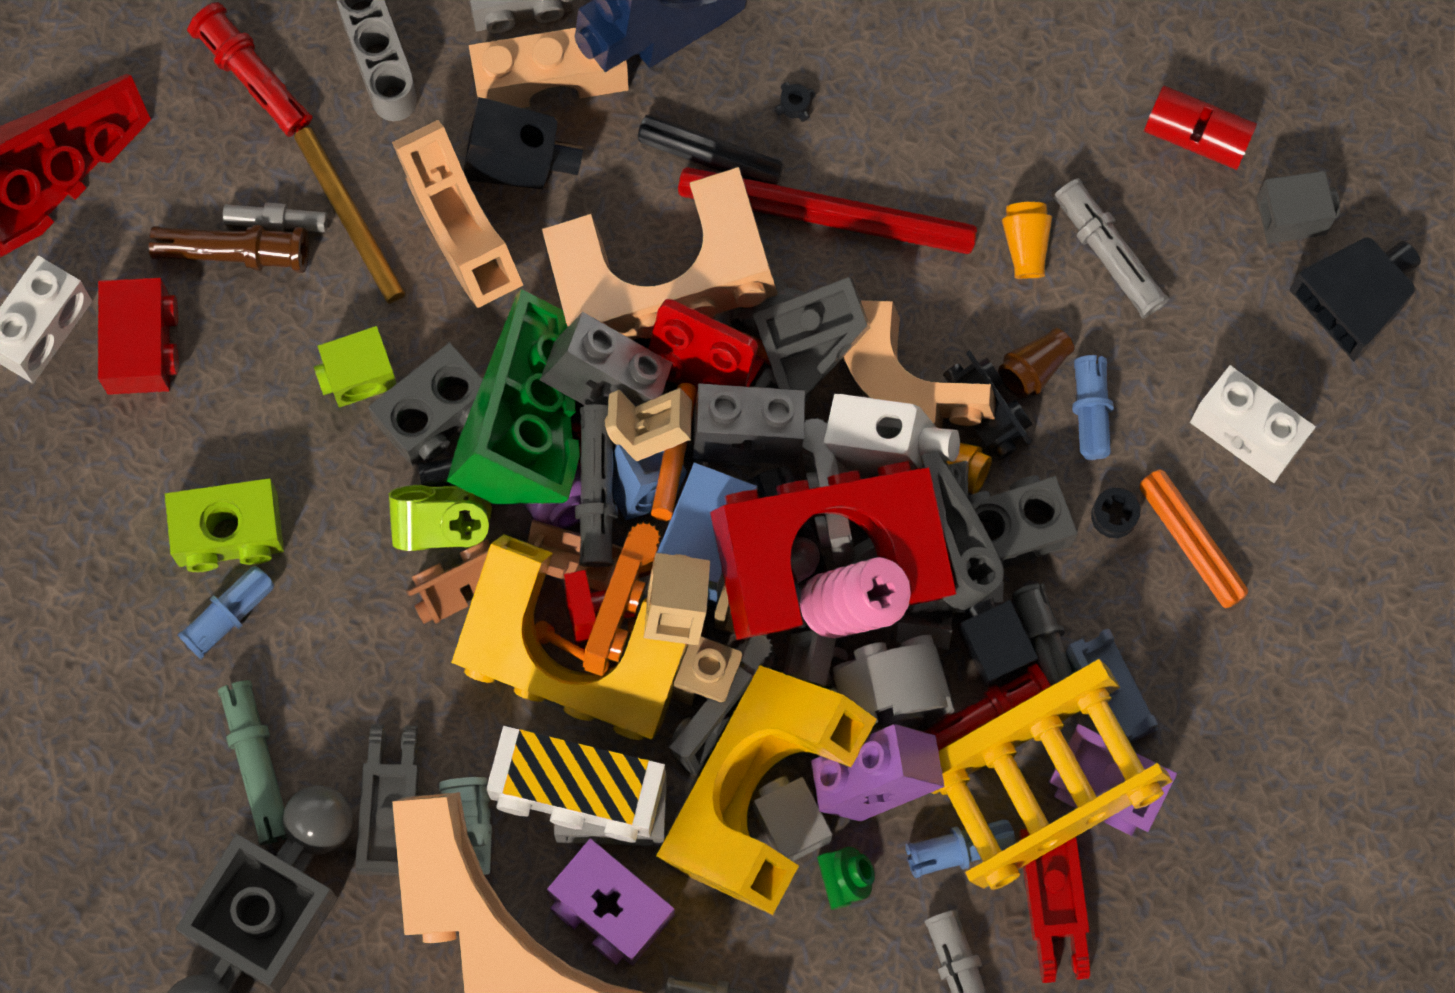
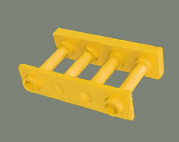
(1042, 720)

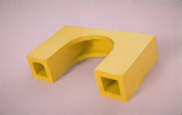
(503, 646)
(770, 723)

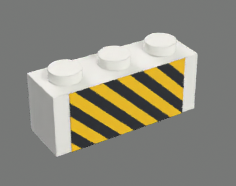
(575, 784)

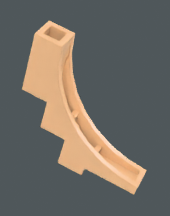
(449, 893)

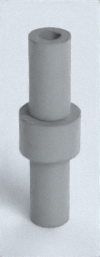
(275, 217)

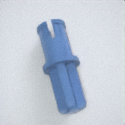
(1092, 406)
(226, 611)
(953, 849)

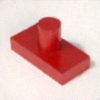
(583, 605)

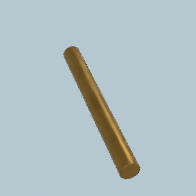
(349, 215)

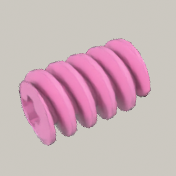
(855, 598)

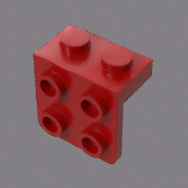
(703, 348)

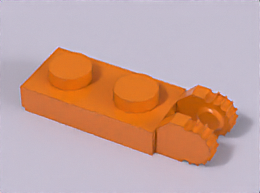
(622, 595)

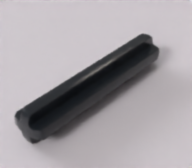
(708, 150)

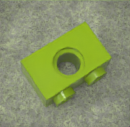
(197, 512)

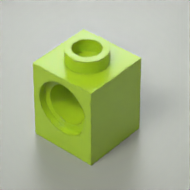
(354, 367)

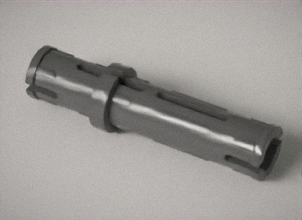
(596, 503)

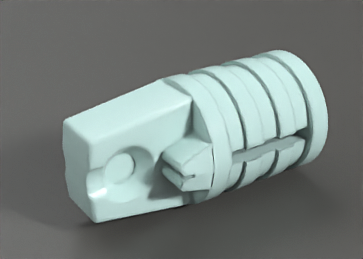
(476, 814)

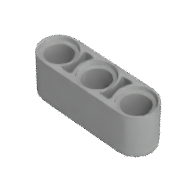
(380, 69)

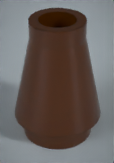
(1033, 364)

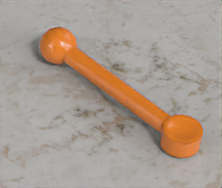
(546, 633)

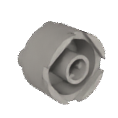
(897, 683)

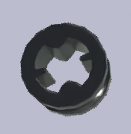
(1130, 507)

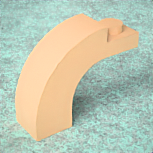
(454, 215)
(880, 375)

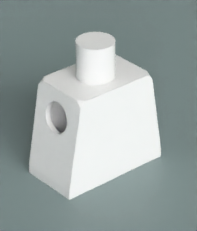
(883, 432)

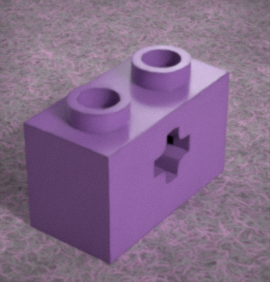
(888, 772)
(599, 874)

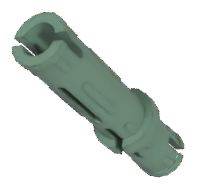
(253, 756)

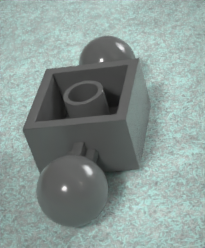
(262, 907)

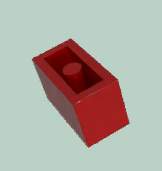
(136, 336)

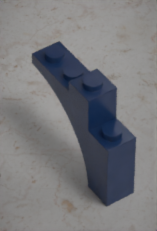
(647, 28)

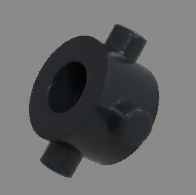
(795, 101)

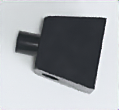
(516, 147)
(1358, 291)

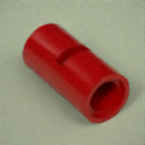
(1200, 127)

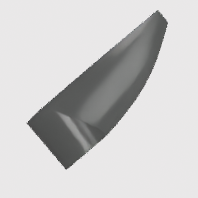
(970, 551)

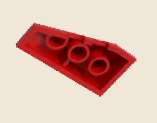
(56, 148)

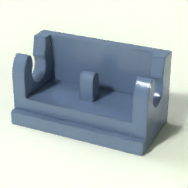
(1127, 700)

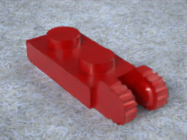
(1057, 907)

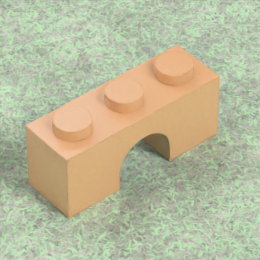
(524, 65)

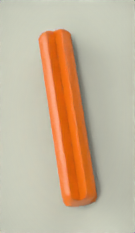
(1193, 538)

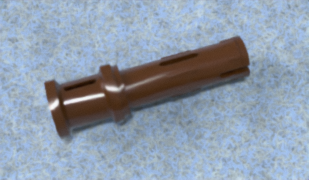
(252, 246)

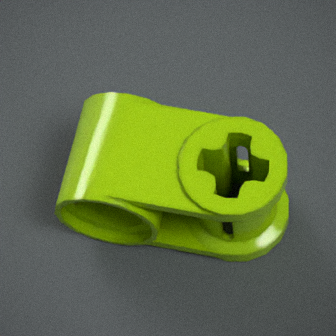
(432, 518)

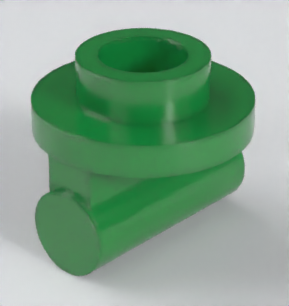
(846, 876)

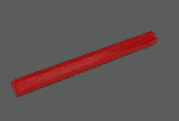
(848, 214)

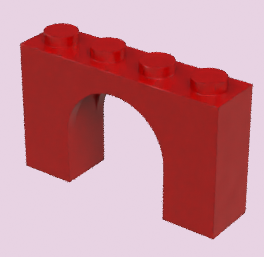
(758, 536)

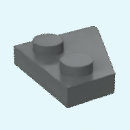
(811, 333)

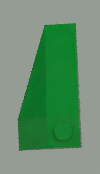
(519, 428)

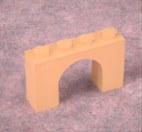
(725, 276)

